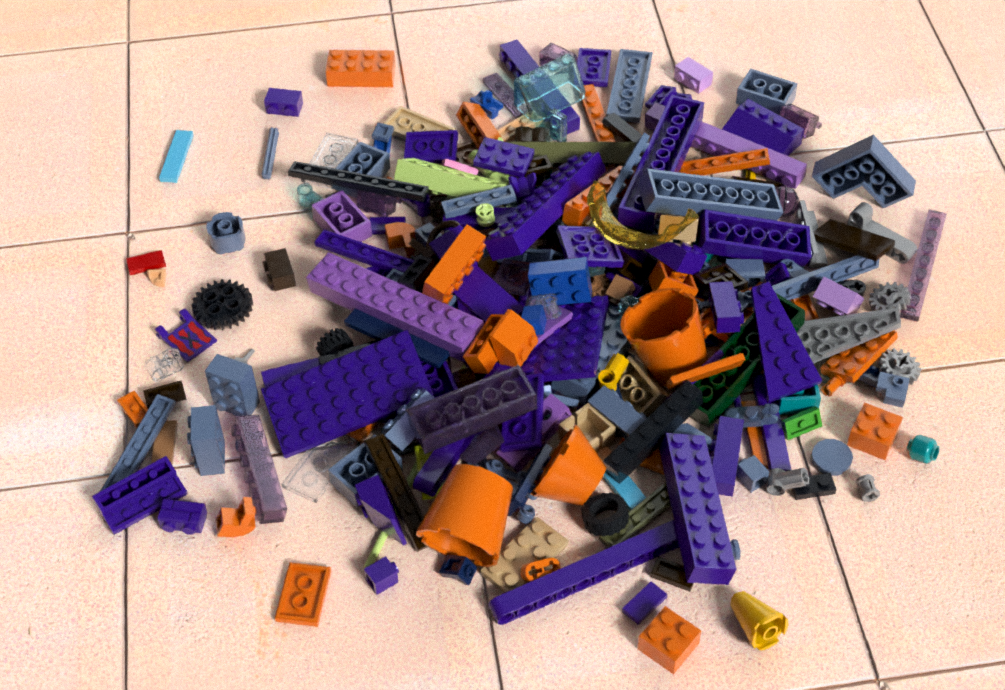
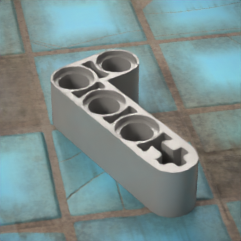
(862, 218)

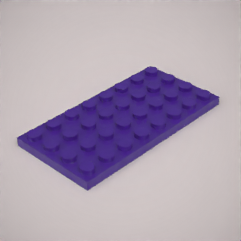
(344, 393)

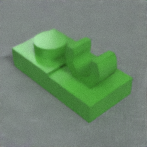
(801, 423)

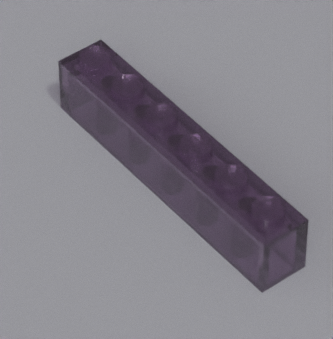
(259, 469)

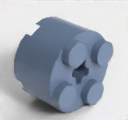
(226, 233)

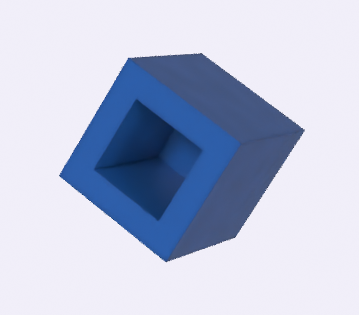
(536, 317)

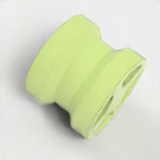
(485, 215)

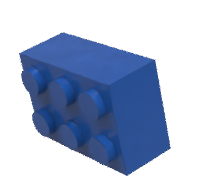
(565, 278)

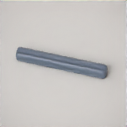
(270, 153)

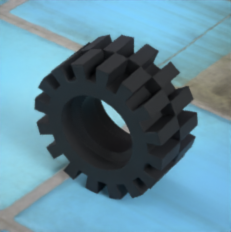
(334, 342)

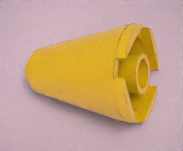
(758, 620)

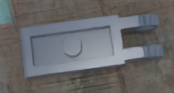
(754, 415)

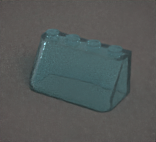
(549, 87)

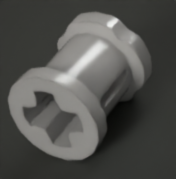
(868, 489)

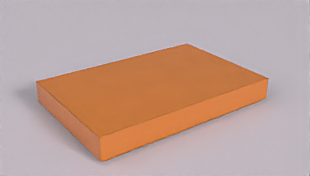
(303, 594)

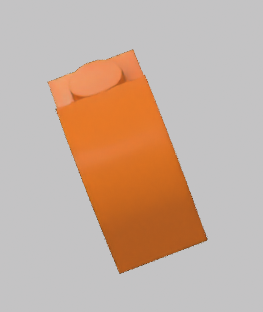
(400, 235)
(236, 522)

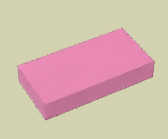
(455, 165)

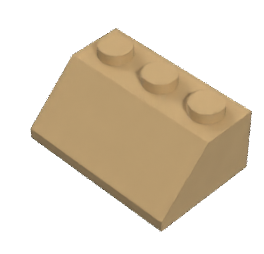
(641, 388)

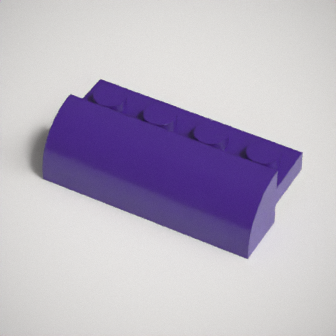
(139, 495)

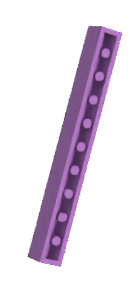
(720, 142)

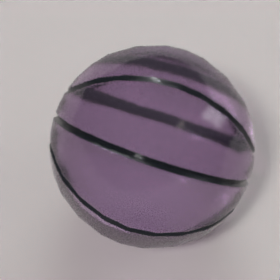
(789, 200)

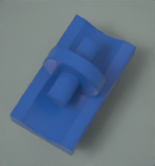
(487, 103)

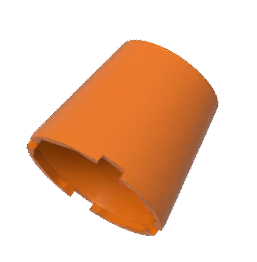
(666, 333)
(468, 515)

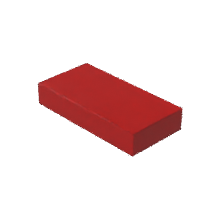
(145, 262)

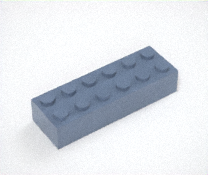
(612, 343)

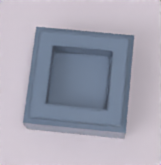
(382, 132)

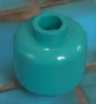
(923, 449)

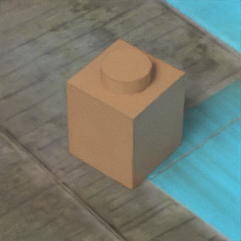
(618, 289)

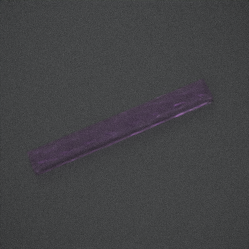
(924, 263)

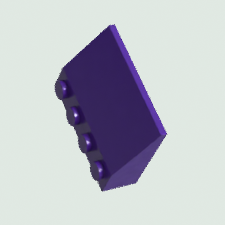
(764, 128)

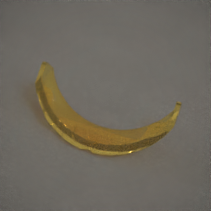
(621, 235)

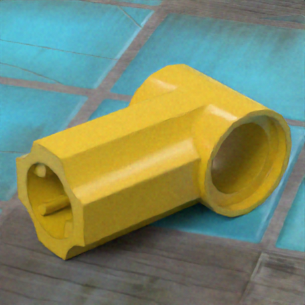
(613, 371)

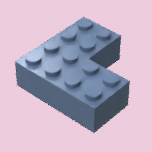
(865, 165)

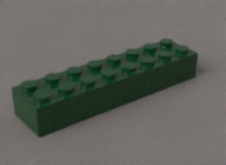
(723, 388)

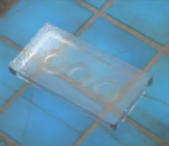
(331, 153)
(310, 474)

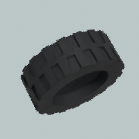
(607, 525)

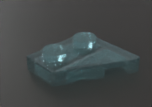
(557, 123)

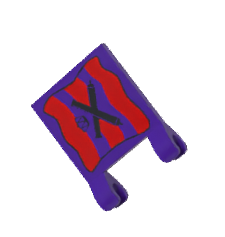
(189, 338)

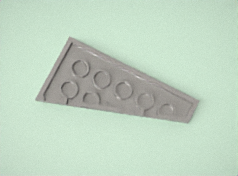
(839, 333)

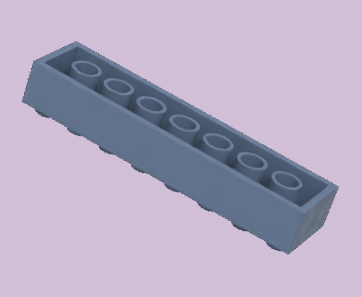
(677, 192)

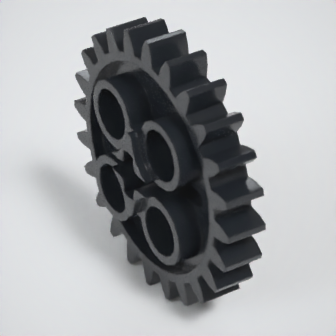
(222, 304)

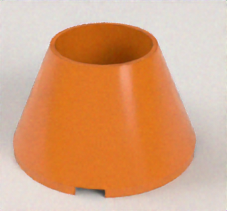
(571, 471)

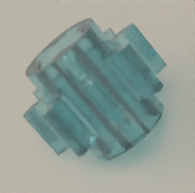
(626, 302)

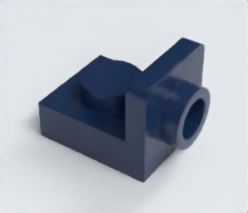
(458, 568)

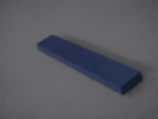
(381, 330)

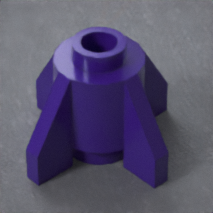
(523, 186)

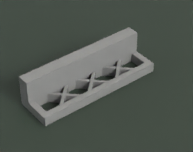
(808, 218)

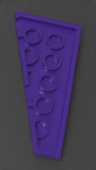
(782, 353)

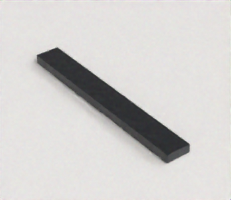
(358, 181)

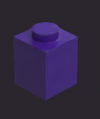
(381, 575)

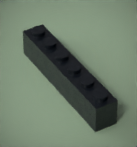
(650, 433)

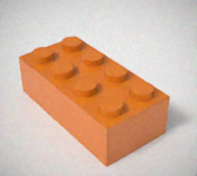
(360, 68)
(455, 265)

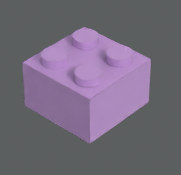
(833, 295)

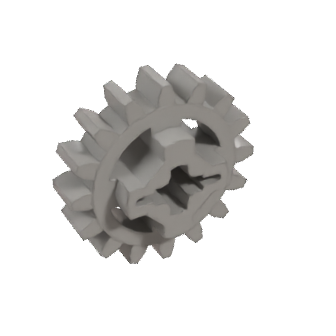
(890, 297)
(900, 364)

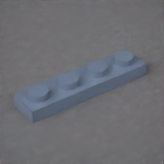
(469, 203)

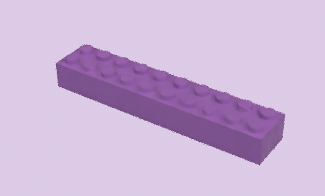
(394, 304)

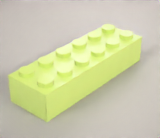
(442, 178)

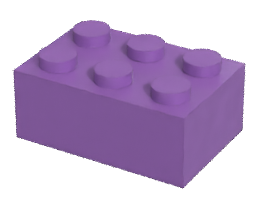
(342, 217)

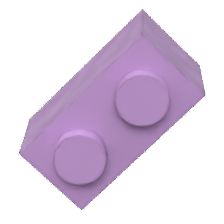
(693, 75)

